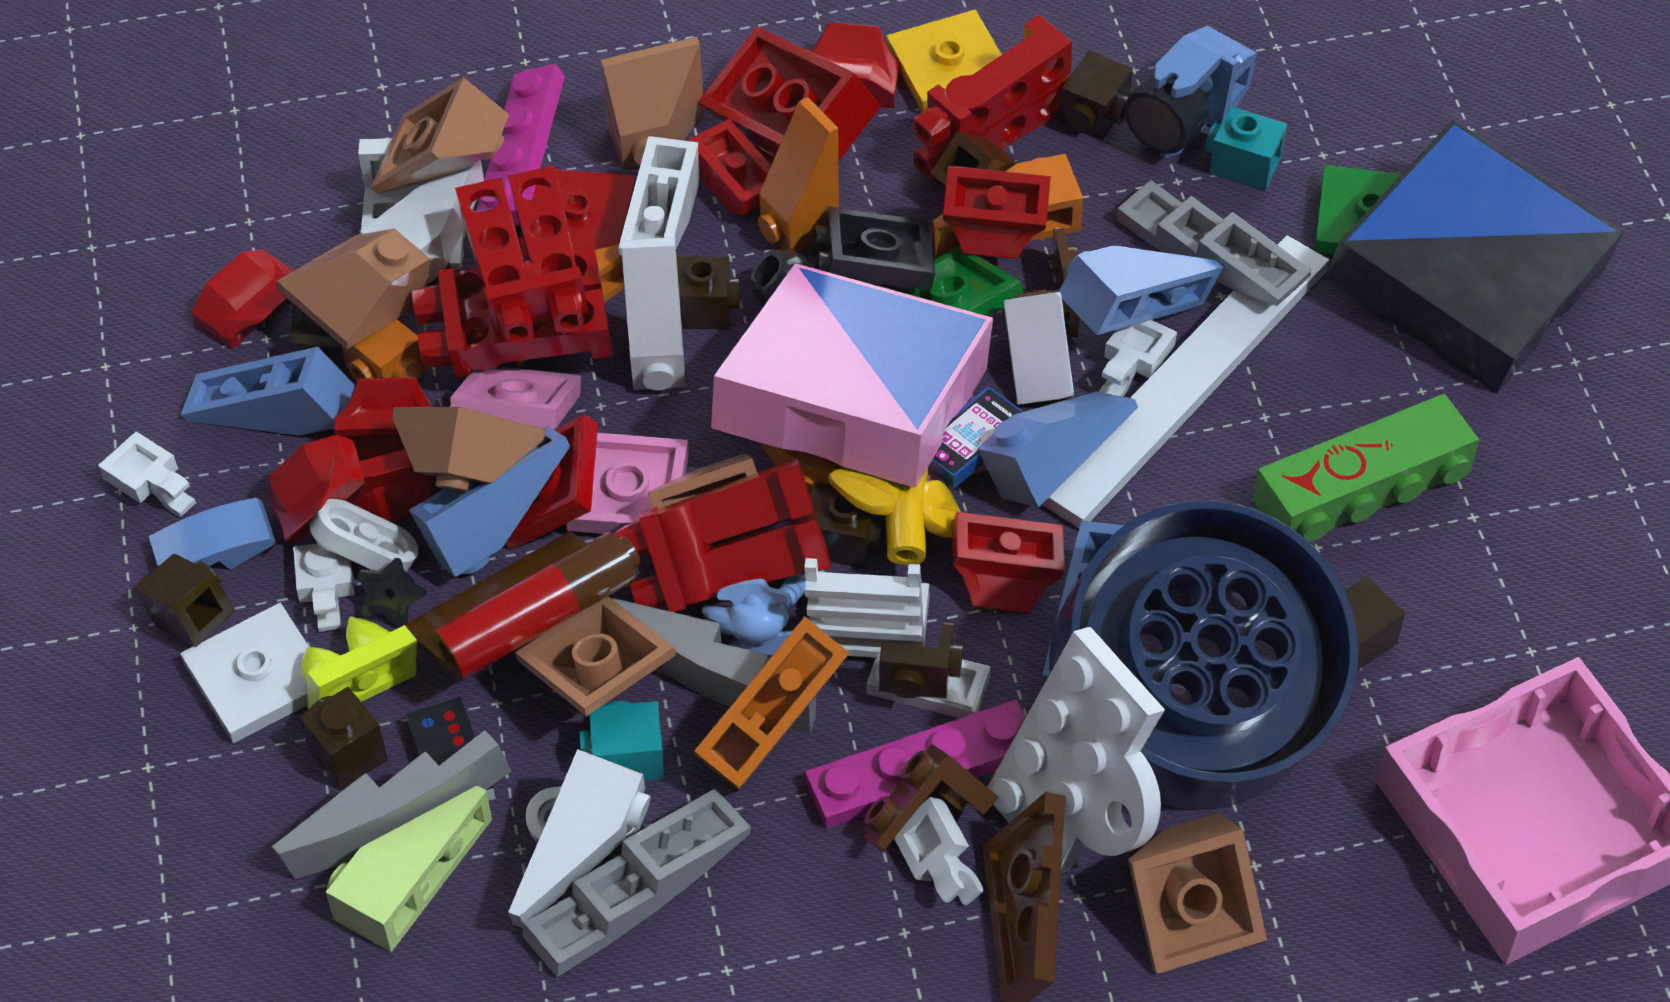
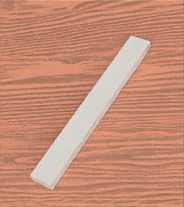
(1177, 392)

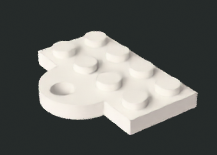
(1086, 746)

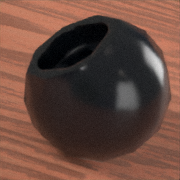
(772, 270)

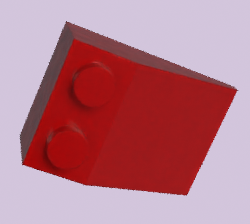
(771, 77)

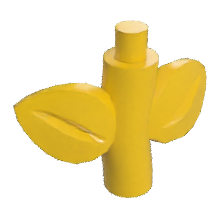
(905, 508)

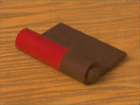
(524, 601)

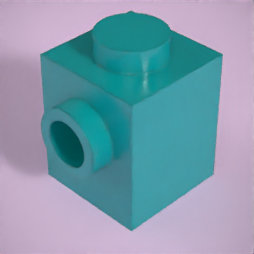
(1246, 148)
(627, 736)

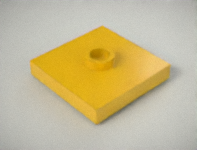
(941, 52)

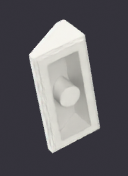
(1038, 348)

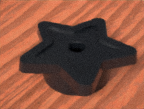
(393, 578)

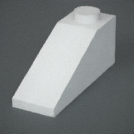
(663, 191)
(431, 216)
(653, 313)
(583, 828)

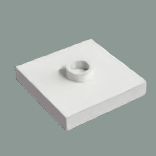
(251, 672)

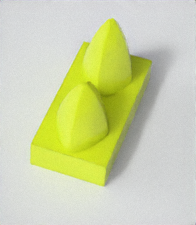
(371, 666)

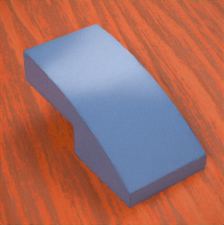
(221, 534)

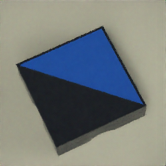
(1474, 254)

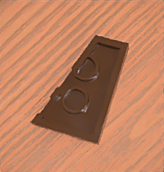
(1024, 895)

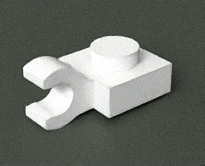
(1133, 350)
(145, 468)
(323, 579)
(932, 848)

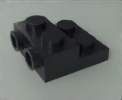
(875, 249)

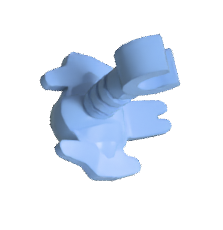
(757, 612)

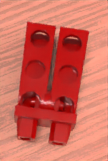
(1001, 98)
(517, 289)
(469, 335)
(682, 532)

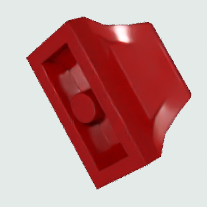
(864, 53)
(732, 166)
(995, 209)
(240, 297)
(370, 413)
(308, 479)
(392, 486)
(1006, 559)

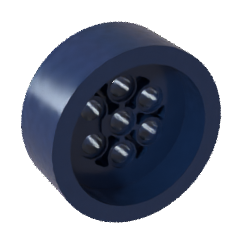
(1295, 603)

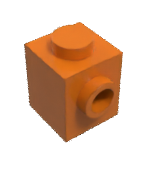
(386, 354)

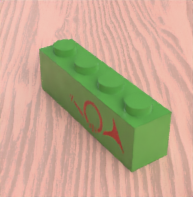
(1368, 469)

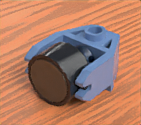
(1189, 90)

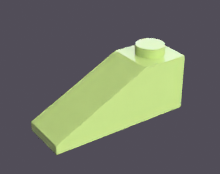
(403, 870)

